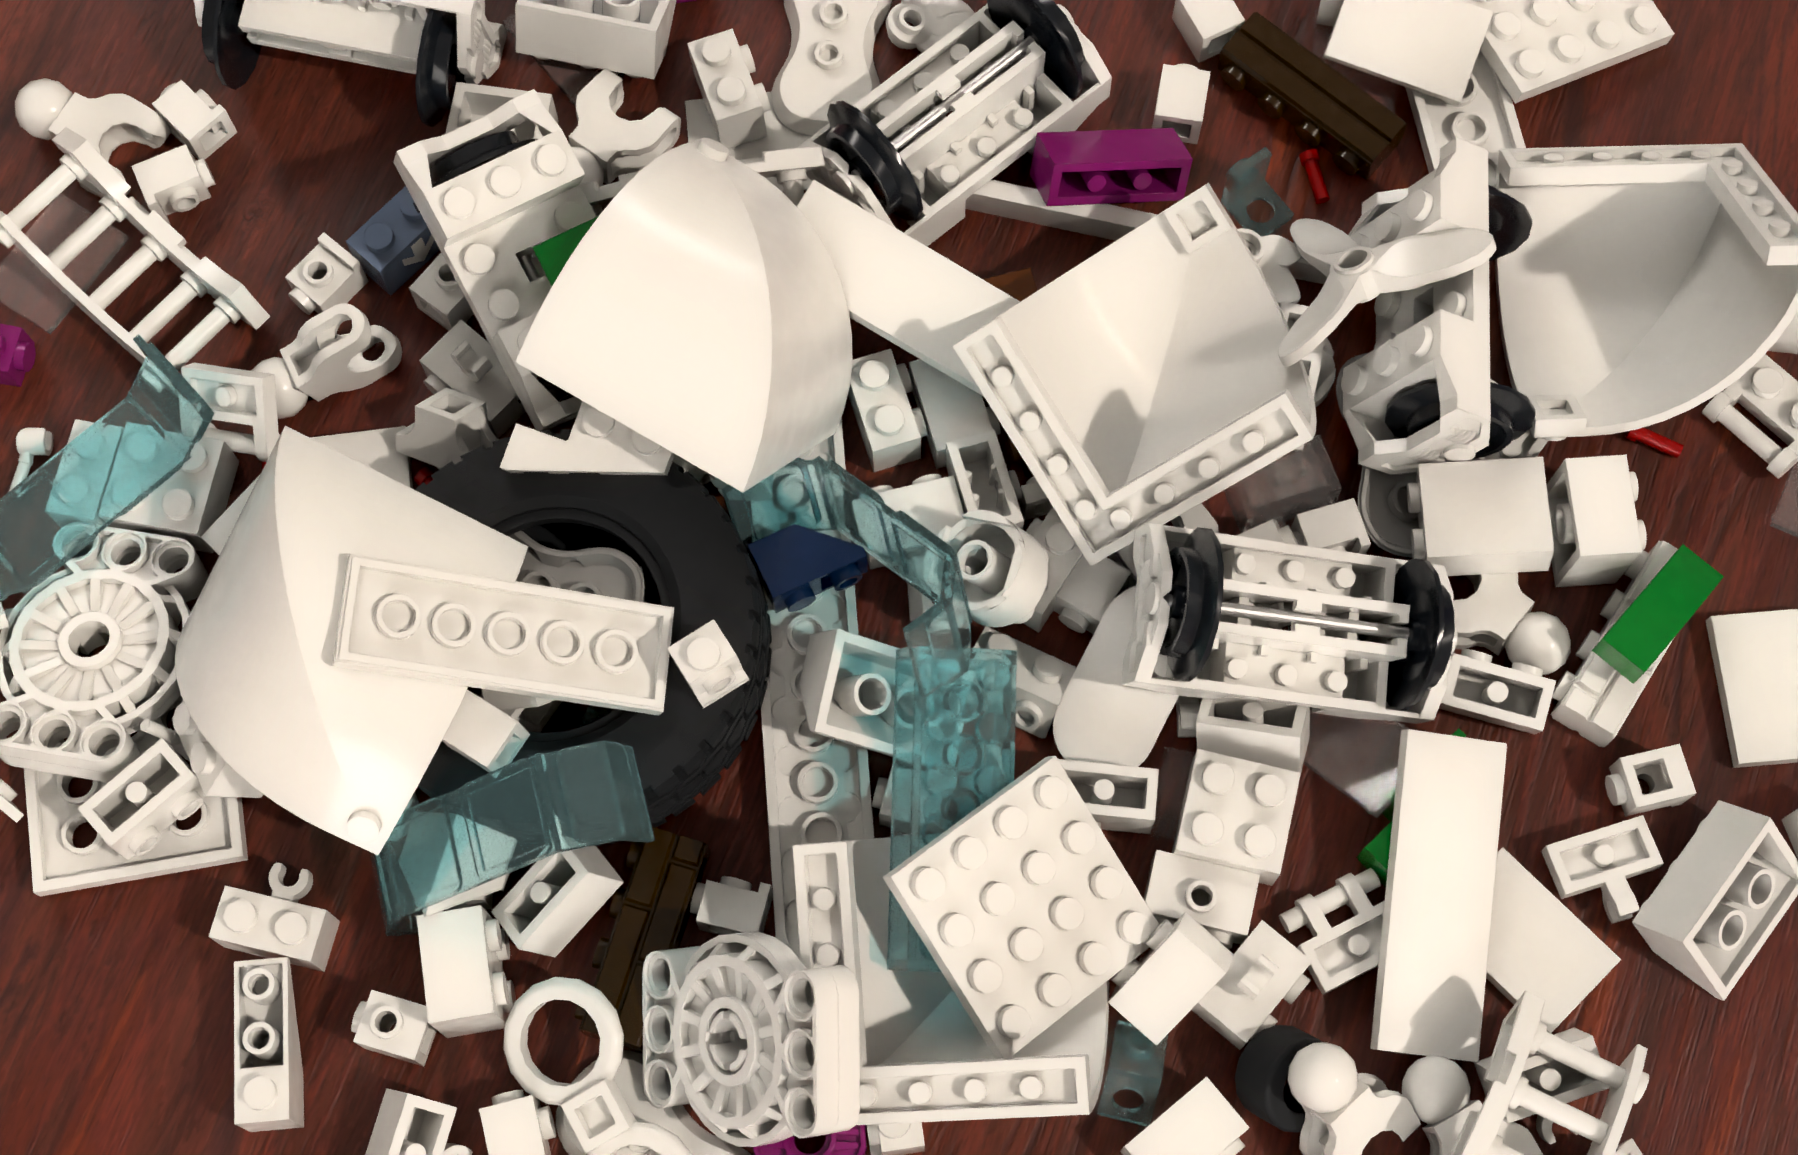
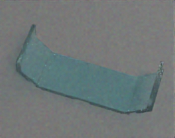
(100, 474)
(830, 498)
(508, 822)

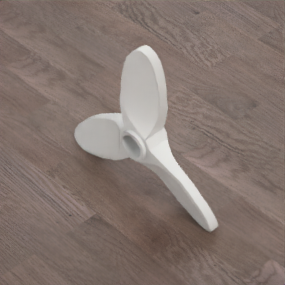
(1362, 273)

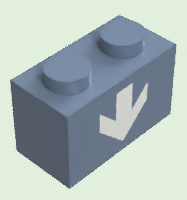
(393, 243)

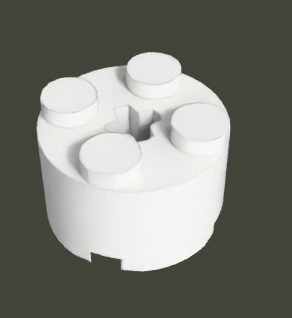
(999, 566)

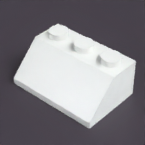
(597, 33)
(850, 689)
(1721, 898)

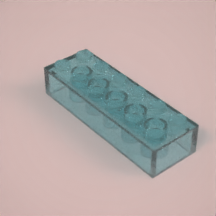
(946, 763)

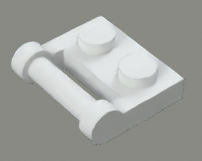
(238, 398)
(1771, 398)

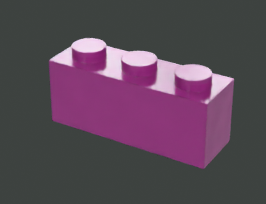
(1110, 166)

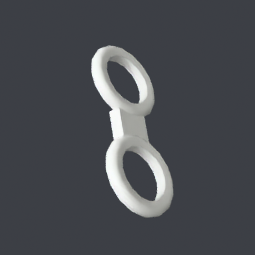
(594, 1103)

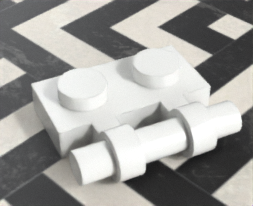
(1348, 948)

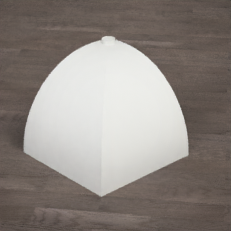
(1640, 280)
(702, 318)
(1145, 376)
(263, 636)
(915, 1036)

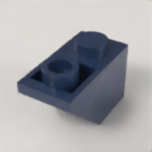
(803, 563)

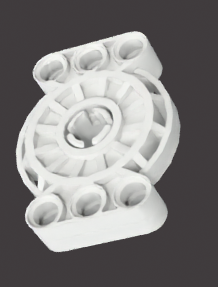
(104, 695)
(751, 1039)

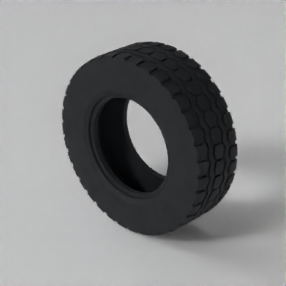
(699, 570)

